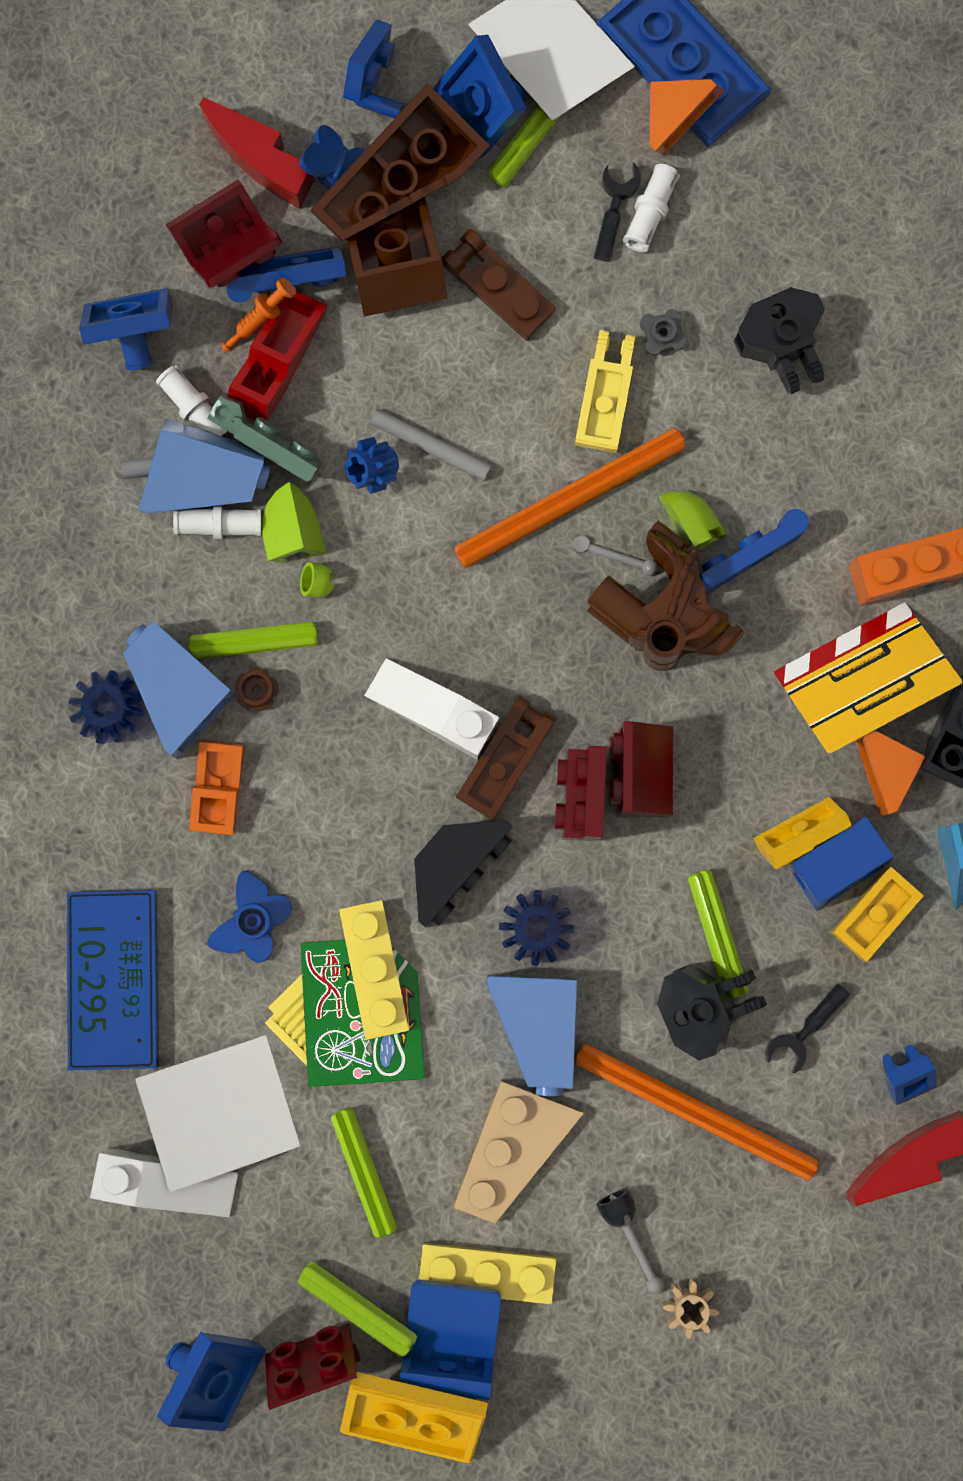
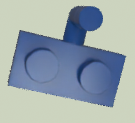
(365, 70)

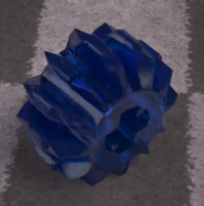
(113, 720)
(550, 932)

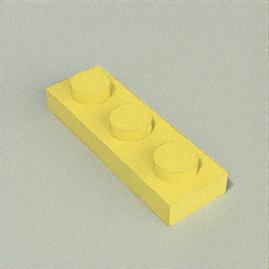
(373, 970)
(511, 1273)

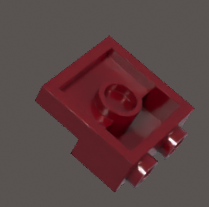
(584, 794)

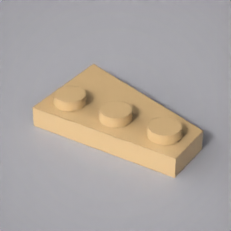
(511, 1149)

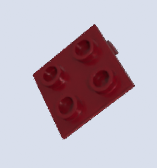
(310, 1365)

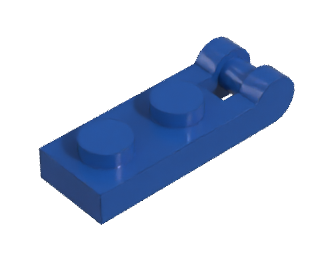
(315, 266)
(753, 550)

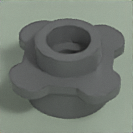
(657, 343)

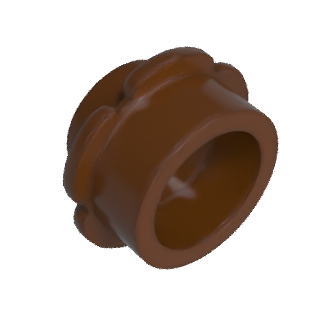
(245, 686)

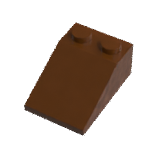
(398, 262)

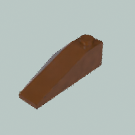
(409, 160)

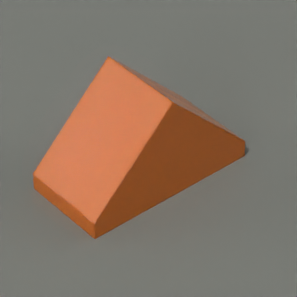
(676, 108)
(888, 769)

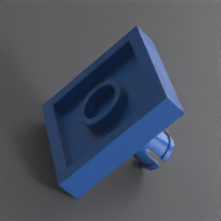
(483, 91)
(128, 320)
(209, 1380)

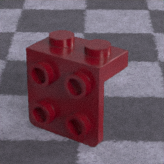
(223, 236)

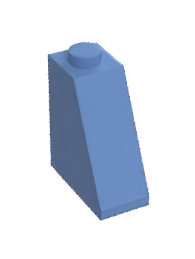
(200, 470)
(174, 687)
(540, 1027)

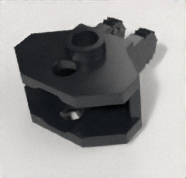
(784, 338)
(708, 1008)

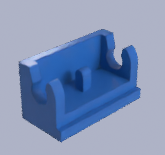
(841, 863)

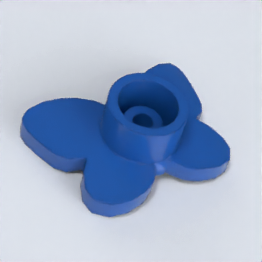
(328, 157)
(252, 921)

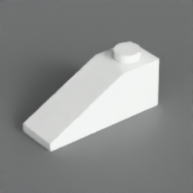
(433, 708)
(140, 1182)

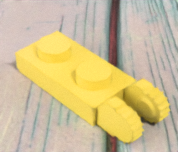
(605, 397)

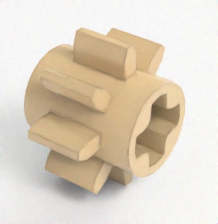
(687, 1321)

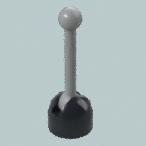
(620, 1214)

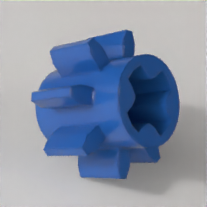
(372, 465)

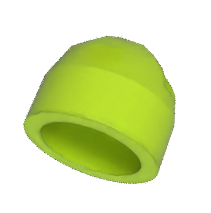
(315, 580)

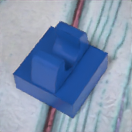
(911, 1078)

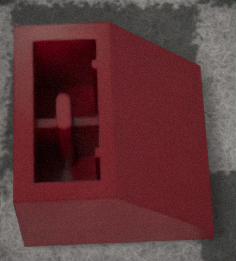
(643, 770)

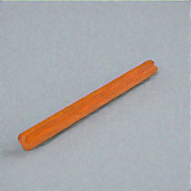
(570, 497)
(697, 1112)

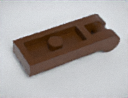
(498, 285)
(505, 759)

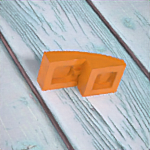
(216, 787)

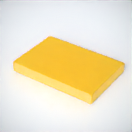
(413, 1417)

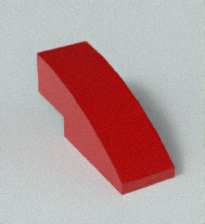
(258, 152)
(276, 355)
(910, 1161)

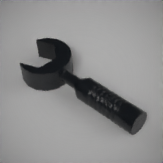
(612, 216)
(813, 1023)

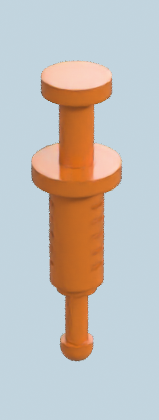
(265, 308)

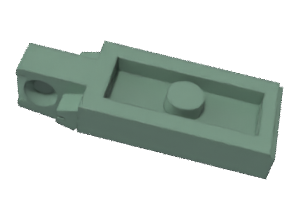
(264, 438)

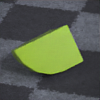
(692, 518)
(291, 525)

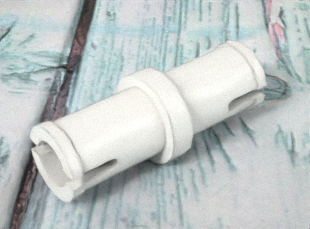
(651, 208)
(192, 404)
(217, 522)

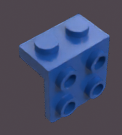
(454, 1338)

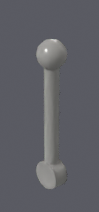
(582, 544)

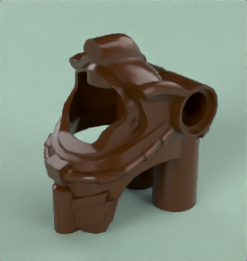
(675, 615)

